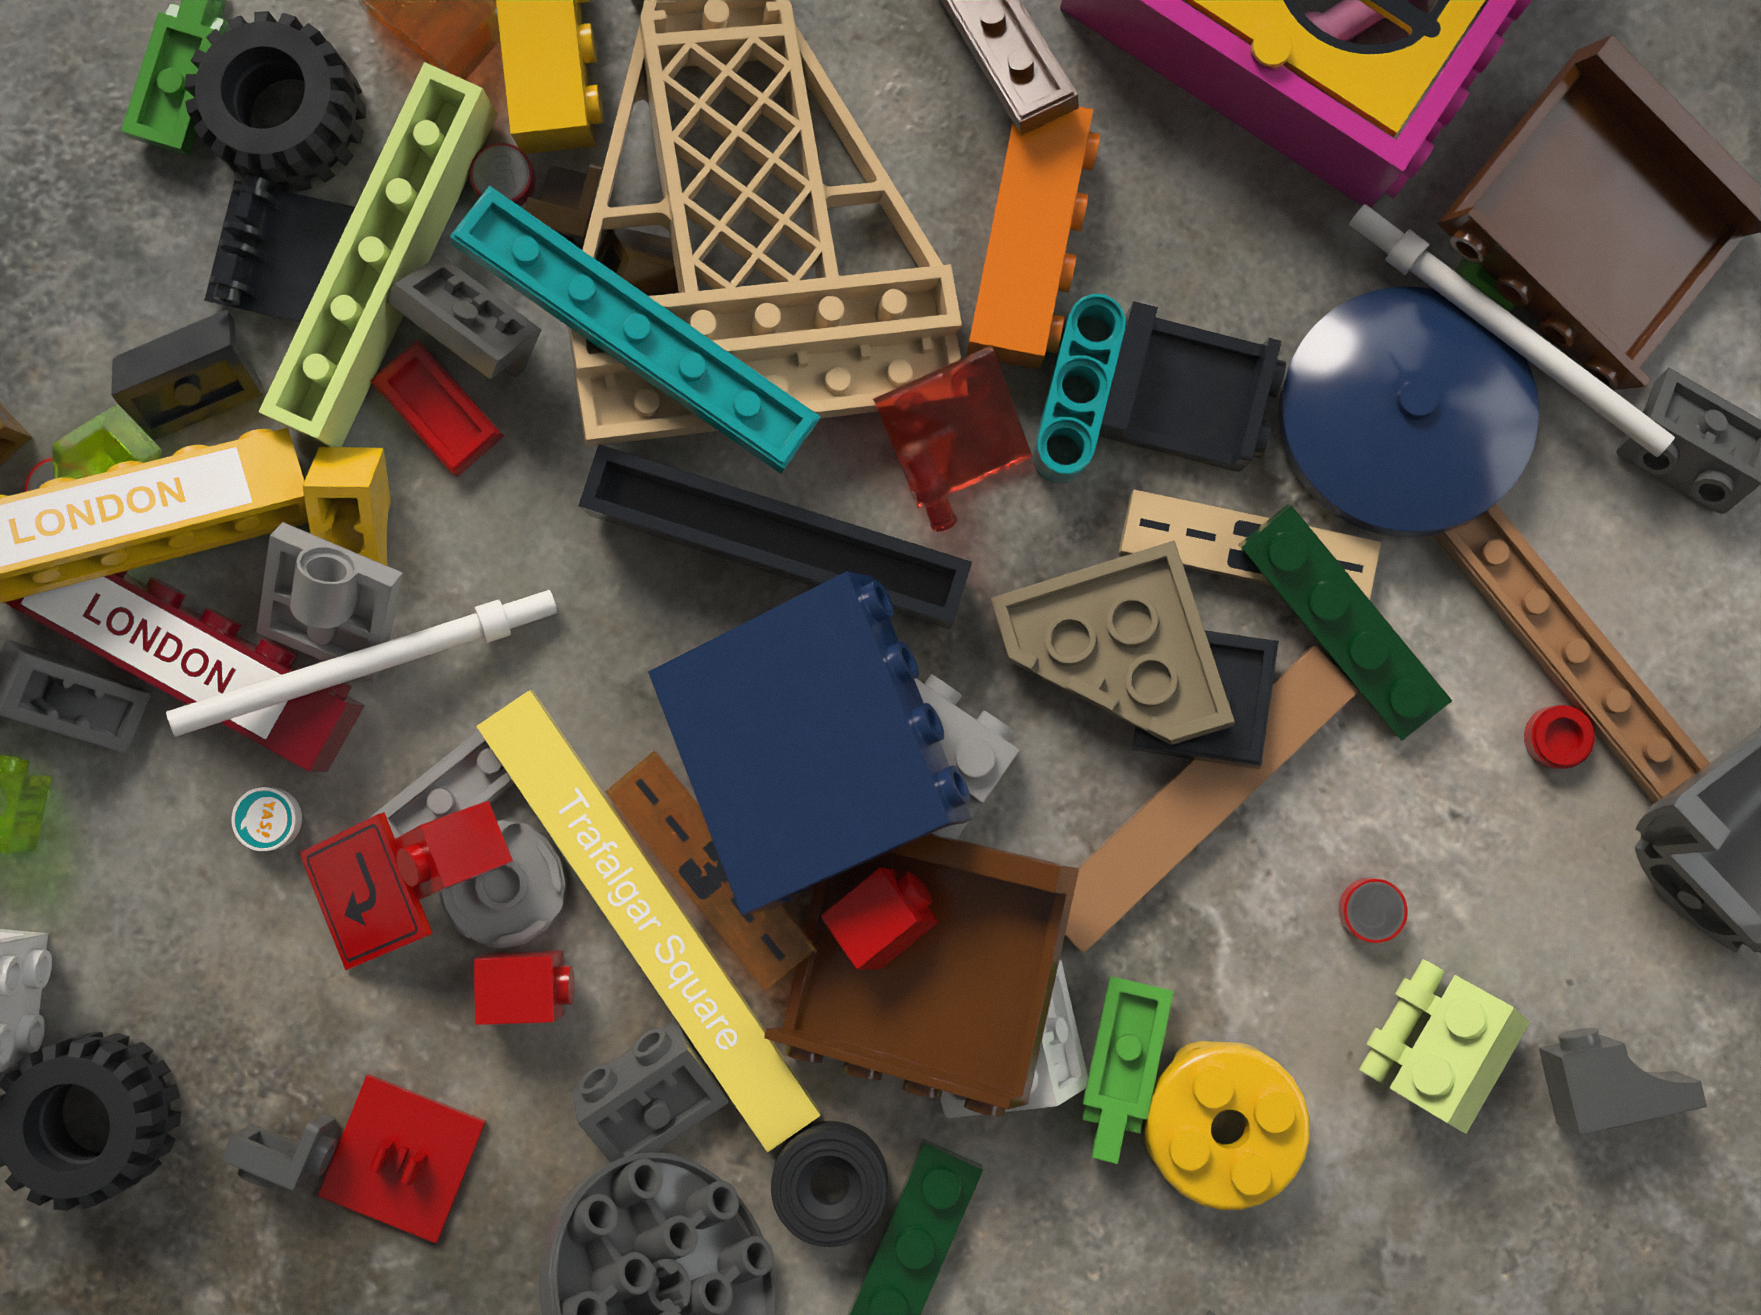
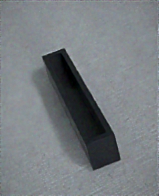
(770, 533)

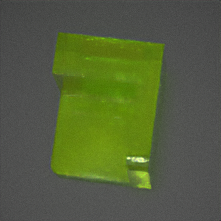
(102, 444)

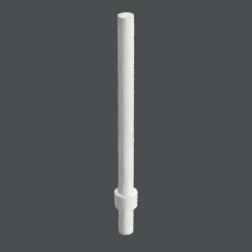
(1410, 253)
(489, 622)

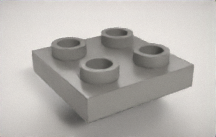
(325, 596)

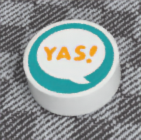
(266, 819)

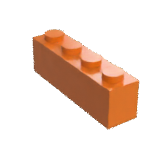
(1030, 238)

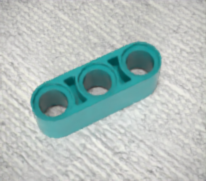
(1087, 360)

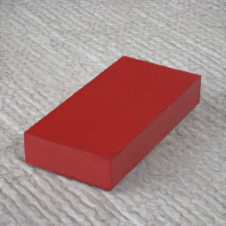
(437, 408)

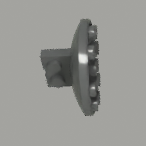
(655, 1242)

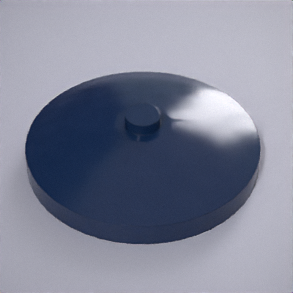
(1407, 413)

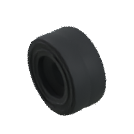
(820, 1220)

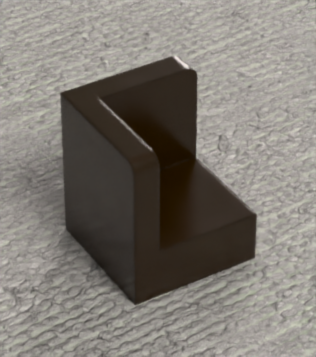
(567, 201)
(641, 260)

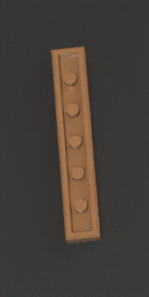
(1574, 652)
(1198, 801)

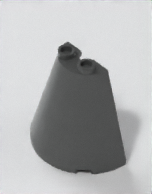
(1706, 846)

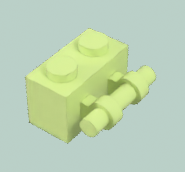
(1457, 1051)

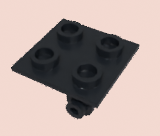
(274, 249)

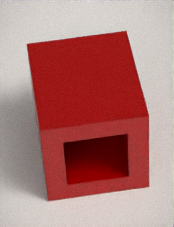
(451, 850)
(881, 917)
(521, 987)

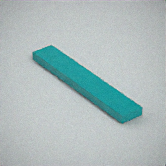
(634, 329)

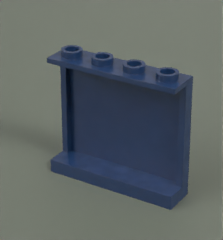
(809, 741)

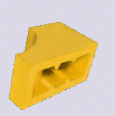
(349, 499)

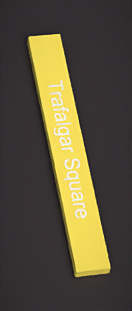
(649, 920)

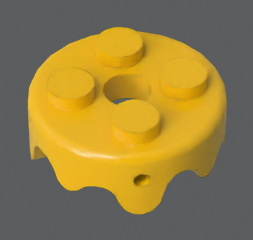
(1198, 1087)

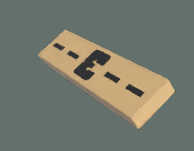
(1210, 538)

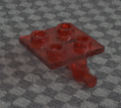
(953, 431)

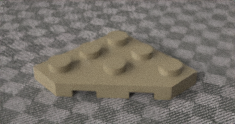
(1123, 642)

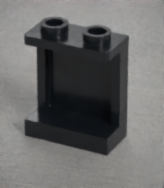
(1191, 391)

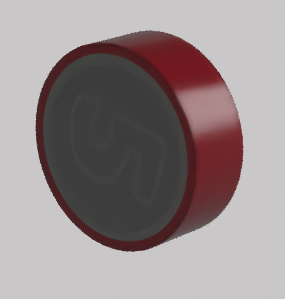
(505, 170)

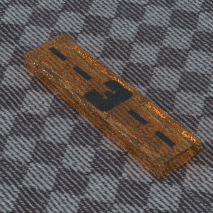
(678, 835)

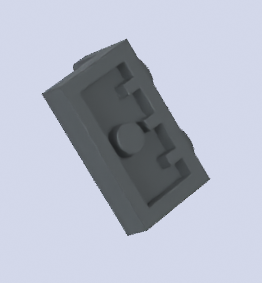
(466, 317)
(1713, 447)
(647, 1095)

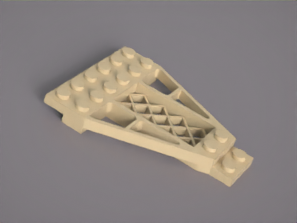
(817, 339)

